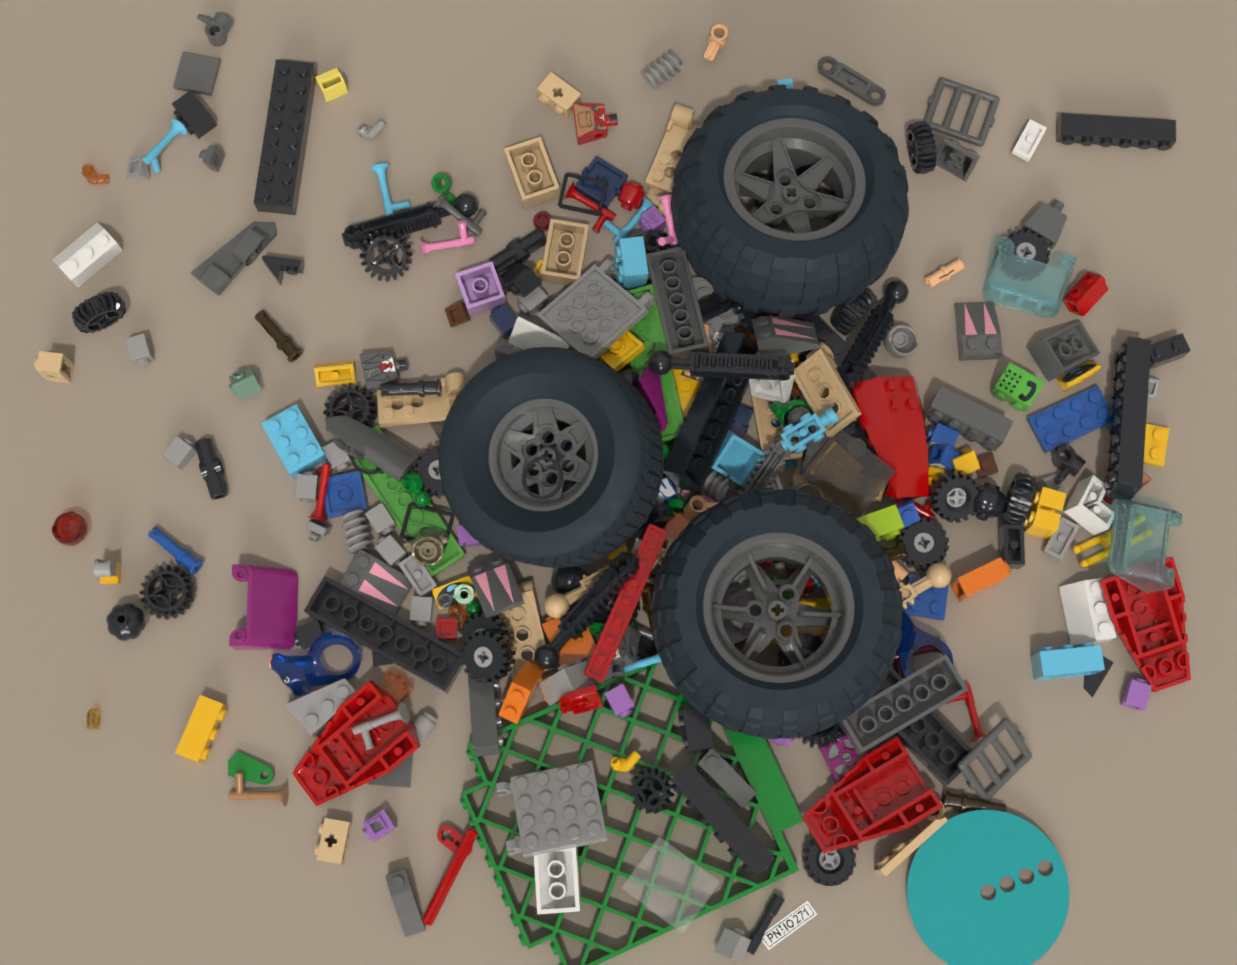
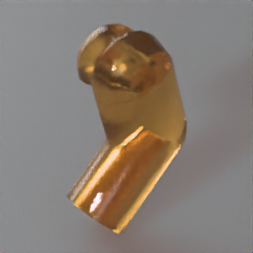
(92, 177)
(460, 613)

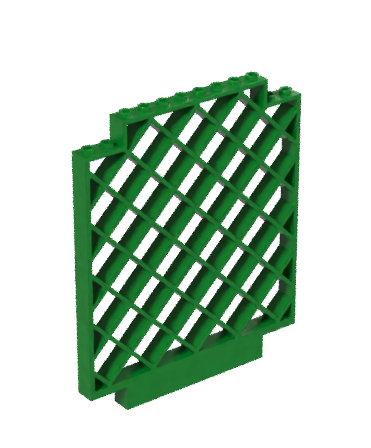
(755, 763)

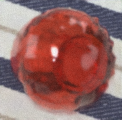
(70, 529)

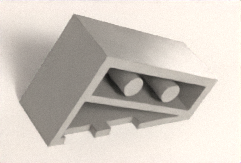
(568, 680)
(320, 706)

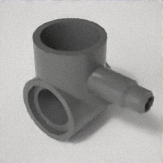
(219, 23)

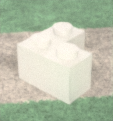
(1087, 508)

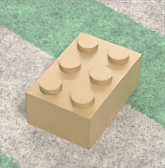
(532, 172)
(564, 252)

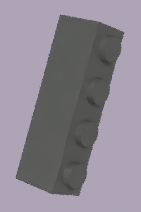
(484, 717)

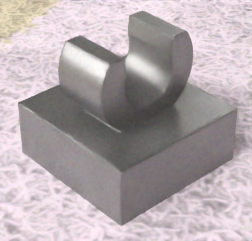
(212, 157)
(317, 529)

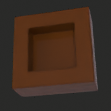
(457, 314)
(987, 466)

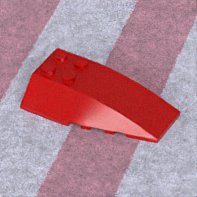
(896, 430)
(1151, 628)
(340, 758)
(872, 800)

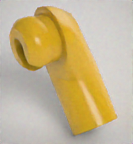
(625, 764)

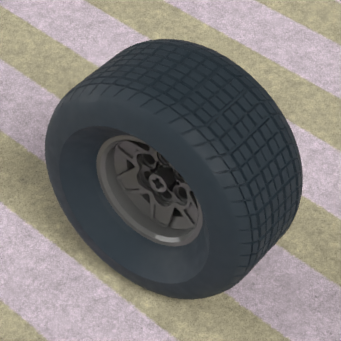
(490, 430)

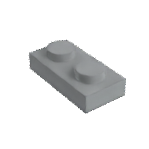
(1061, 540)
(417, 576)

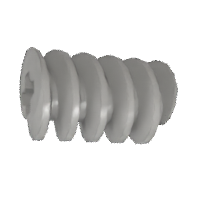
(661, 68)
(717, 487)
(354, 531)

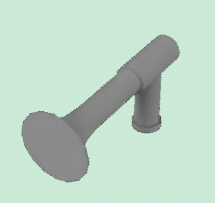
(363, 728)

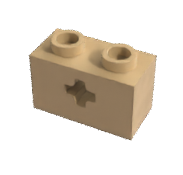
(554, 86)
(54, 367)
(341, 832)

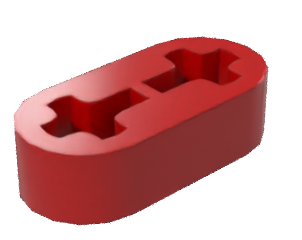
(449, 844)

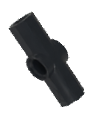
(518, 251)
(211, 468)

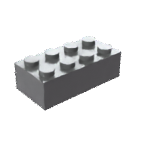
(969, 418)

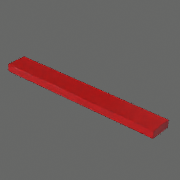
(625, 605)

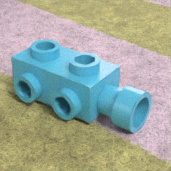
(802, 432)

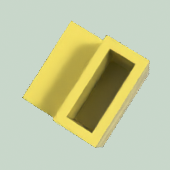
(331, 84)

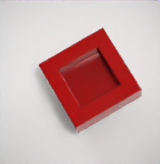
(446, 628)

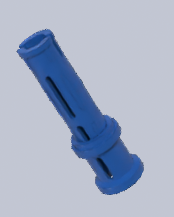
(181, 555)

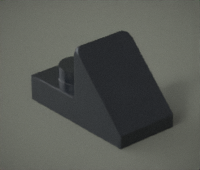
(278, 265)

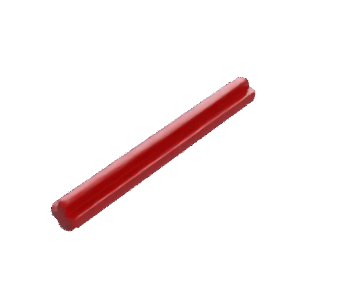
(450, 876)

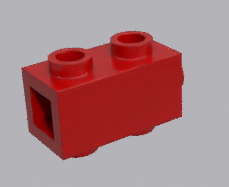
(1085, 293)

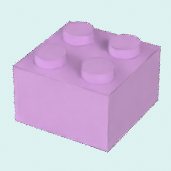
(480, 288)

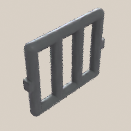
(977, 95)
(976, 752)

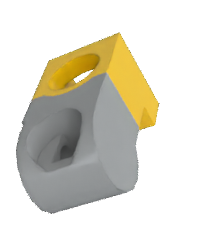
(108, 571)

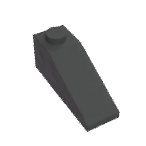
(726, 778)
(405, 902)

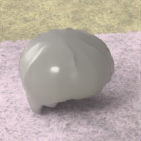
(901, 341)

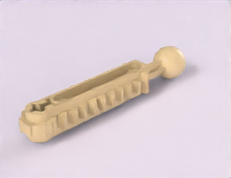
(937, 575)
(557, 604)

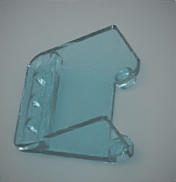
(1026, 282)
(1140, 544)

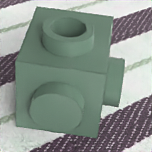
(244, 383)

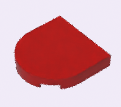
(581, 700)

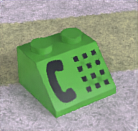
(1017, 387)

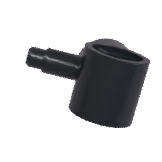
(650, 242)
(1071, 466)

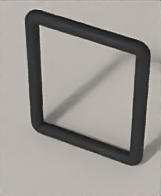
(579, 209)
(410, 505)

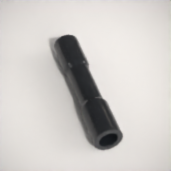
(770, 912)

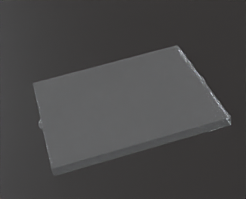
(670, 885)

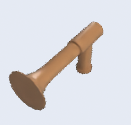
(241, 794)

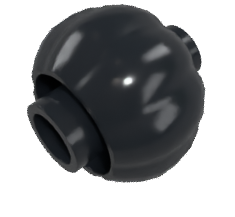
(989, 502)
(567, 579)
(126, 621)

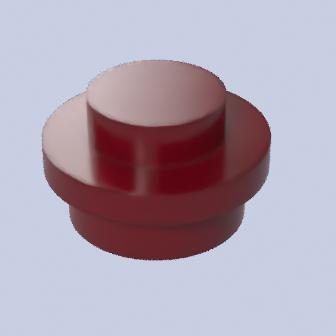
(542, 221)

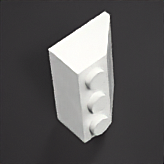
(87, 254)
(528, 335)
(1086, 613)
(557, 881)

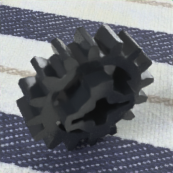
(654, 788)

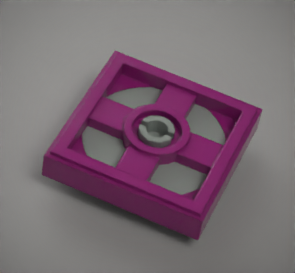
(840, 757)

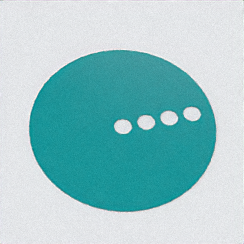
(948, 882)

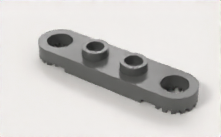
(852, 81)

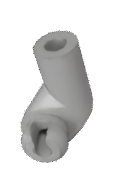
(371, 132)

